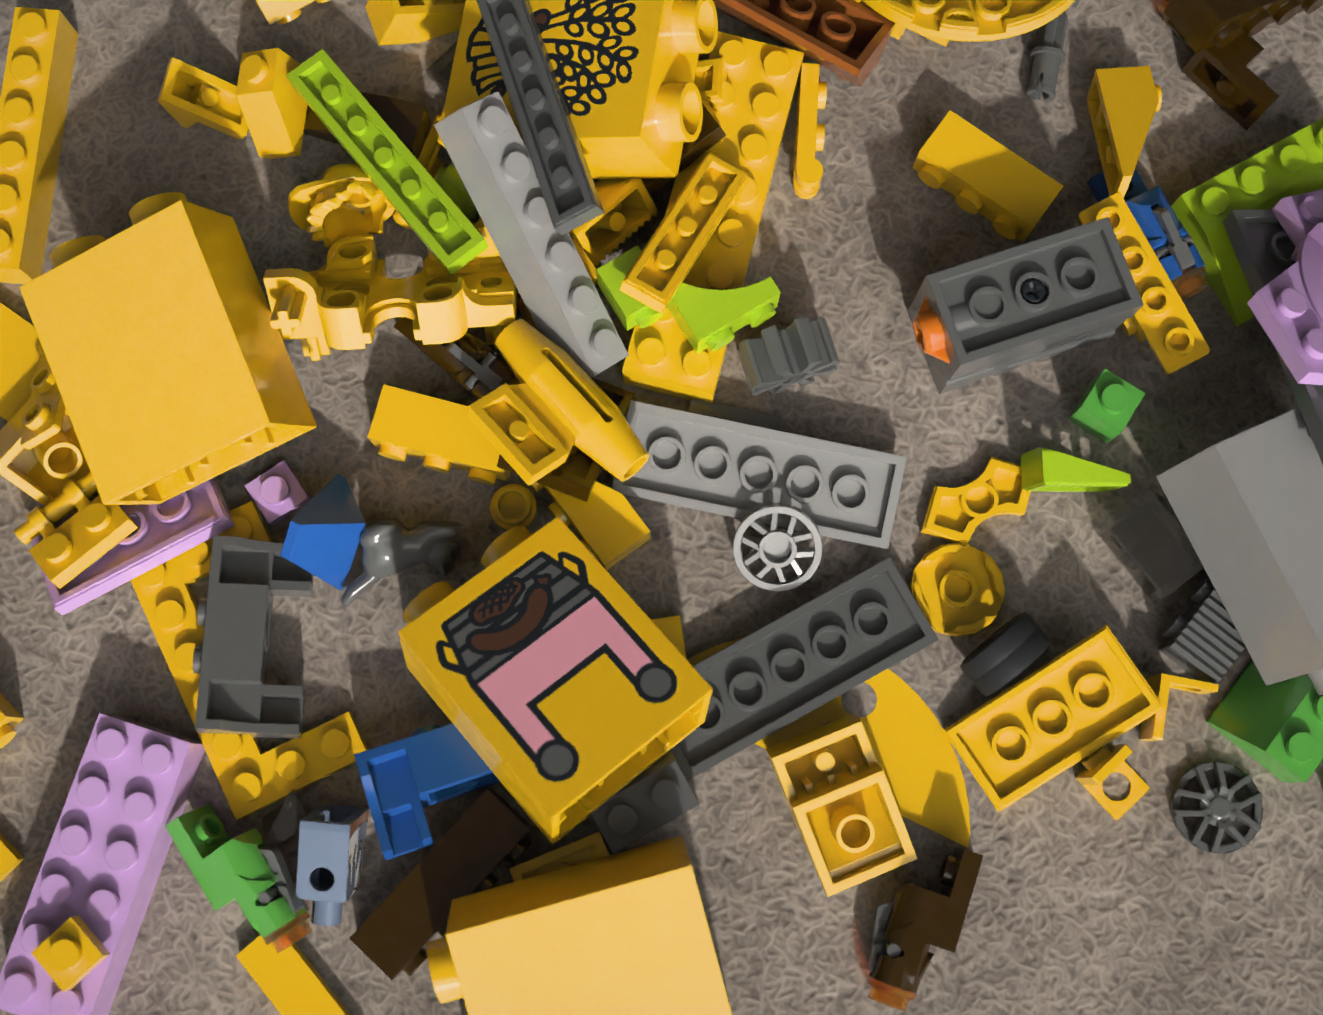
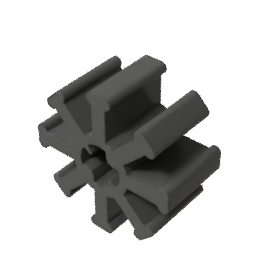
(788, 356)

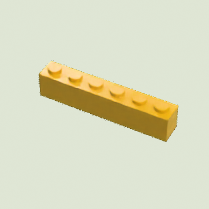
(31, 135)

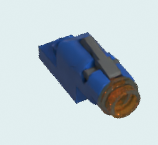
(1163, 231)

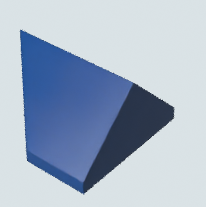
(326, 533)

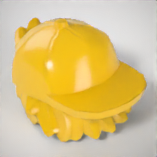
(335, 202)

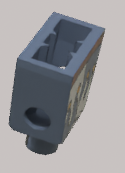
(330, 840)

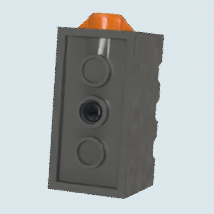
(1023, 305)

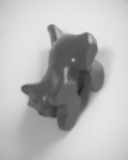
(394, 547)

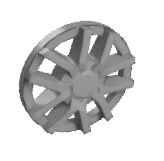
(777, 547)

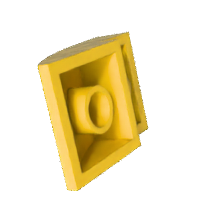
(841, 804)

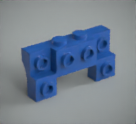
(414, 775)

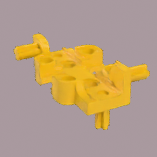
(353, 295)

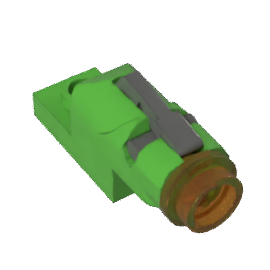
(242, 872)

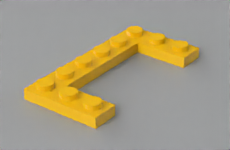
(242, 768)

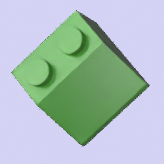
(1274, 723)

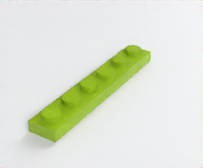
(387, 162)

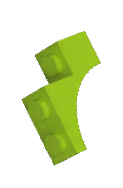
(703, 314)

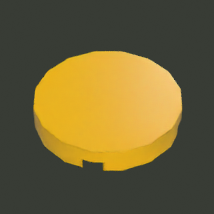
(946, 599)

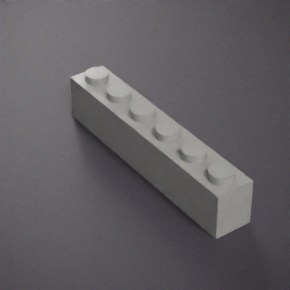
(538, 258)

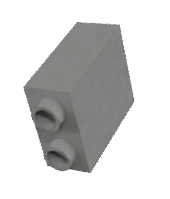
(1259, 533)

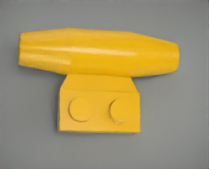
(552, 411)

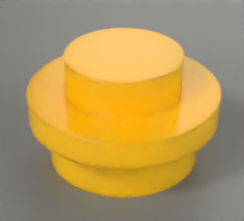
(513, 506)

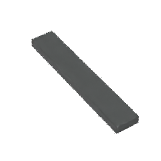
(541, 113)

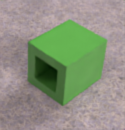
(1106, 406)

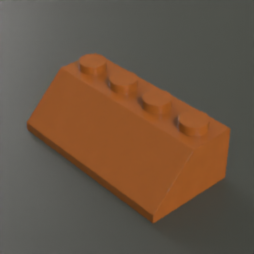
(829, 32)

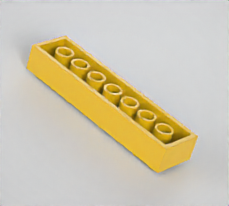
(754, 119)

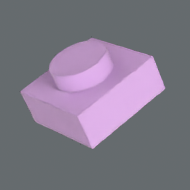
(278, 493)

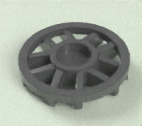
(1217, 807)

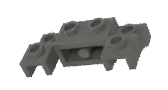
(237, 641)

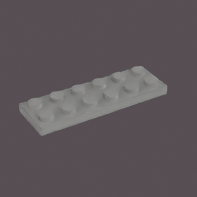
(743, 467)

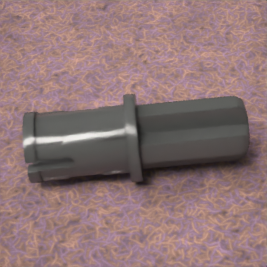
(1047, 58)

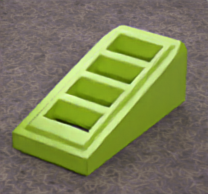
(1058, 472)

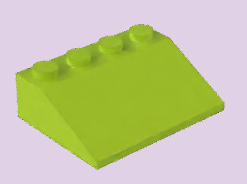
(1254, 184)

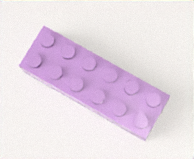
(102, 862)

